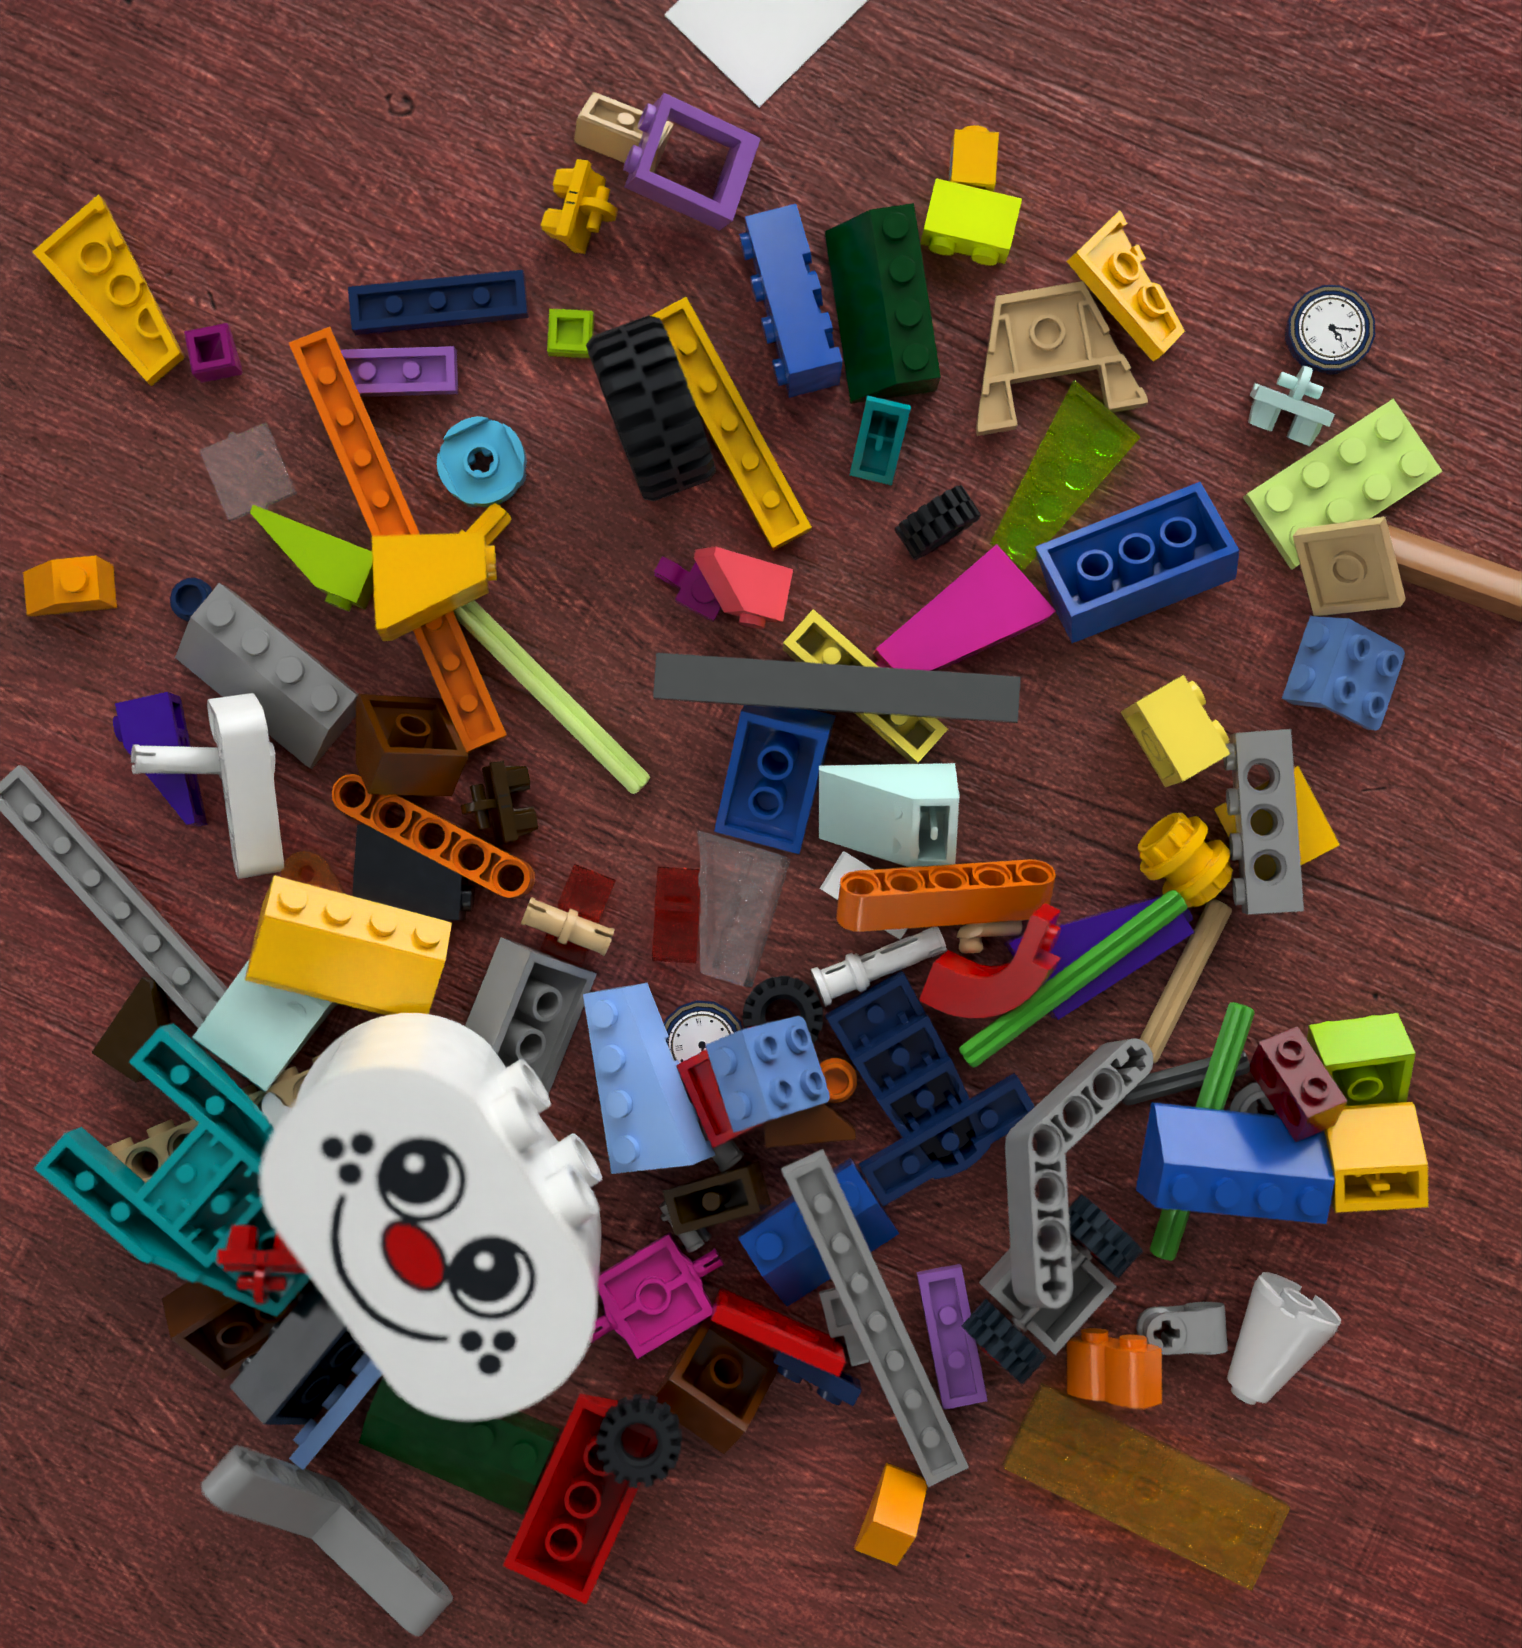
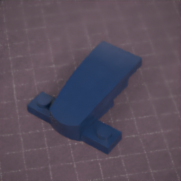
(919, 1091)

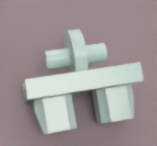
(1308, 417)

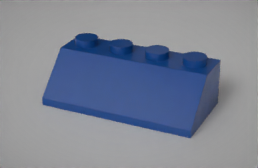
(1137, 562)
(1233, 1165)

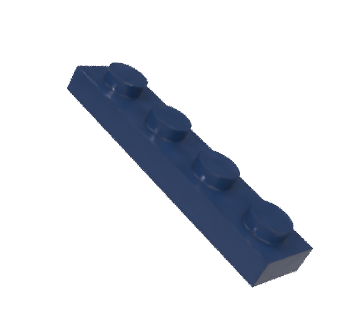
(438, 302)

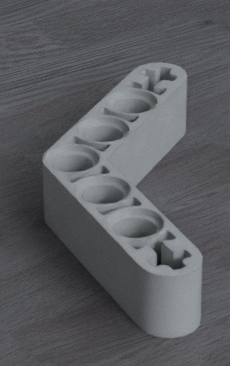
(1052, 1282)
(338, 1523)

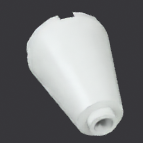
(1277, 1337)

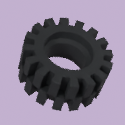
(937, 522)
(784, 988)
(633, 1468)

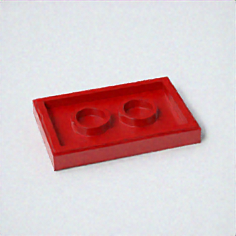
(778, 1331)

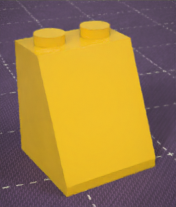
(427, 578)

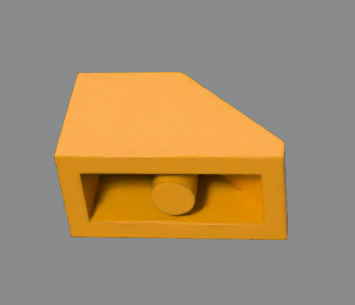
(69, 586)

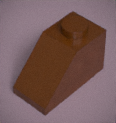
(808, 1126)

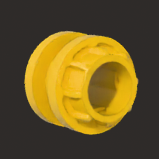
(1178, 852)

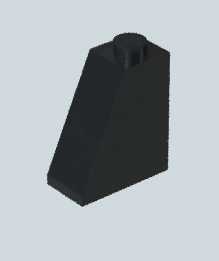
(407, 879)

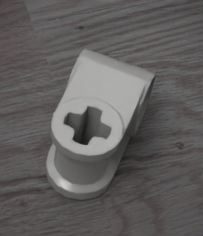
(1192, 1328)

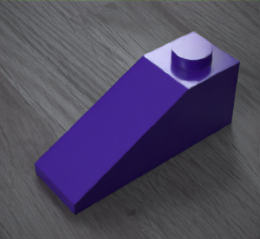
(161, 722)

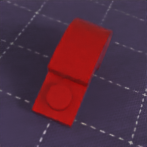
(984, 991)

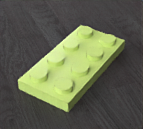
(1344, 478)

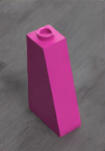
(969, 616)

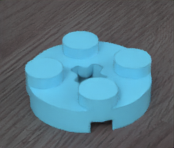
(458, 453)

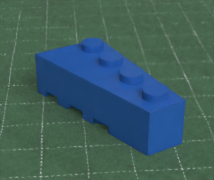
(791, 301)

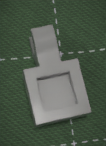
(840, 1324)

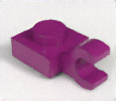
(693, 587)

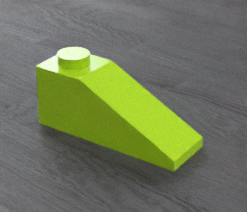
(328, 562)

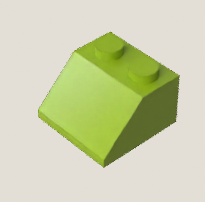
(1366, 1057)

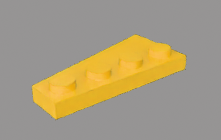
(105, 281)

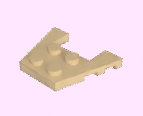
(1050, 336)

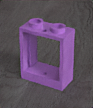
(742, 150)

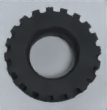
(651, 407)

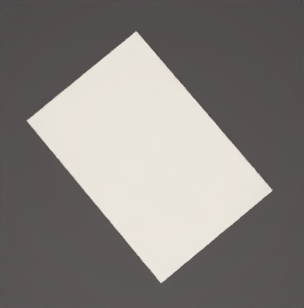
(760, 40)

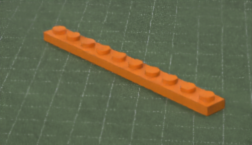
(389, 515)

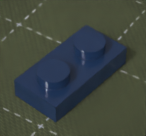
(830, 1386)

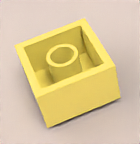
(1177, 731)

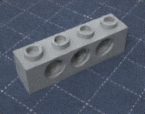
(1284, 889)

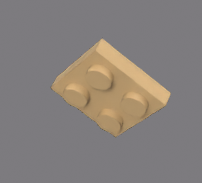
(1349, 567)

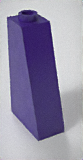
(1085, 933)

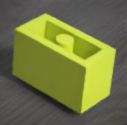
(970, 222)

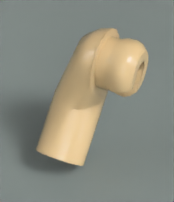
(971, 934)

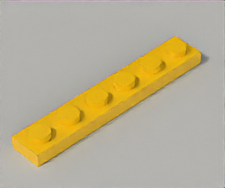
(733, 428)

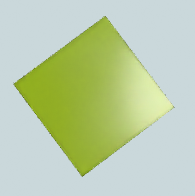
(569, 332)

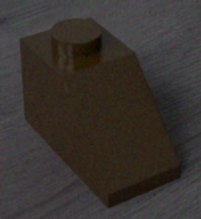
(133, 1027)
(717, 1198)

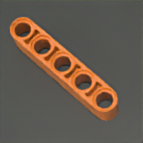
(455, 843)
(943, 895)

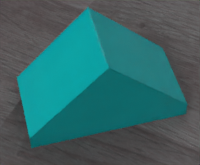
(879, 440)

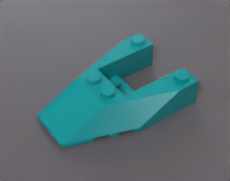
(198, 1191)

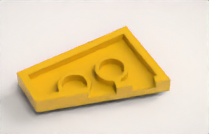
(1119, 281)

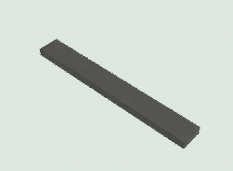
(837, 688)

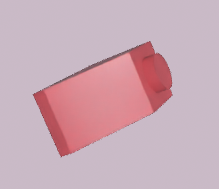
(746, 585)

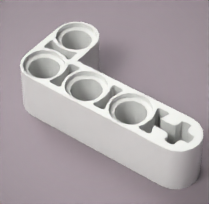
(248, 784)

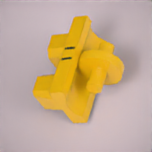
(583, 206)

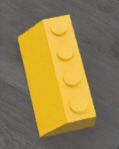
(347, 949)

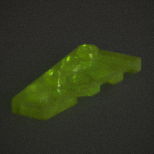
(1067, 468)

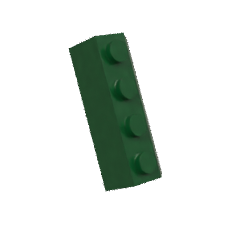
(882, 304)
(487, 1456)

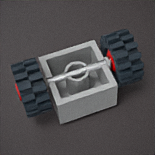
(1053, 1327)

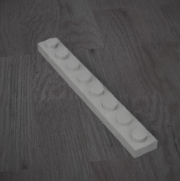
(110, 895)
(874, 1317)

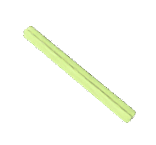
(552, 696)

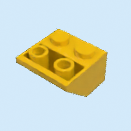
(1378, 1158)

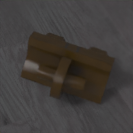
(499, 784)

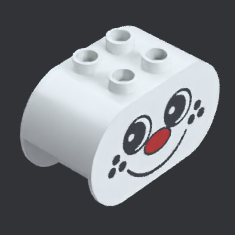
(440, 1214)

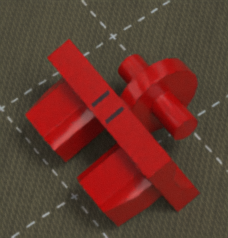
(243, 1256)

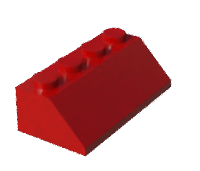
(577, 1505)

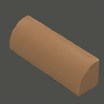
(1458, 574)

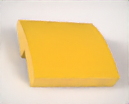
(1313, 827)

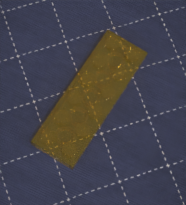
(1146, 1486)

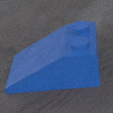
(774, 775)

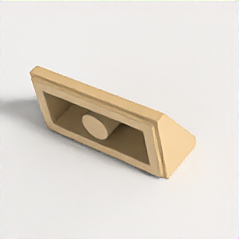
(613, 129)

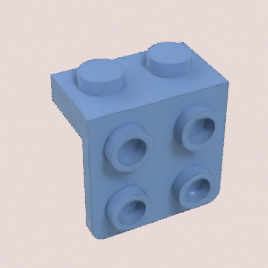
(1344, 670)
(767, 1072)

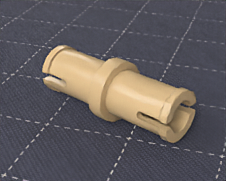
(567, 926)

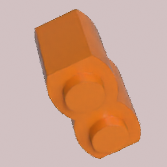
(1114, 1370)

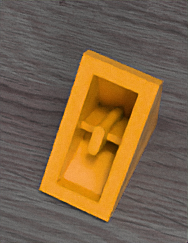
(892, 1515)

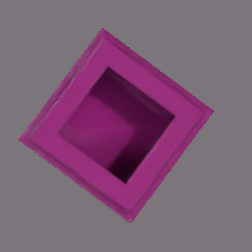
(212, 353)

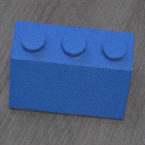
(786, 1250)

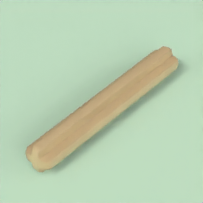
(1185, 976)

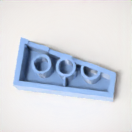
(639, 1085)

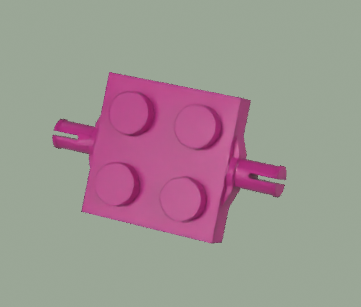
(654, 1295)

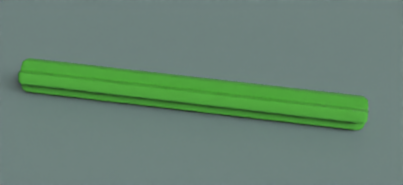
(1073, 978)
(1212, 1096)

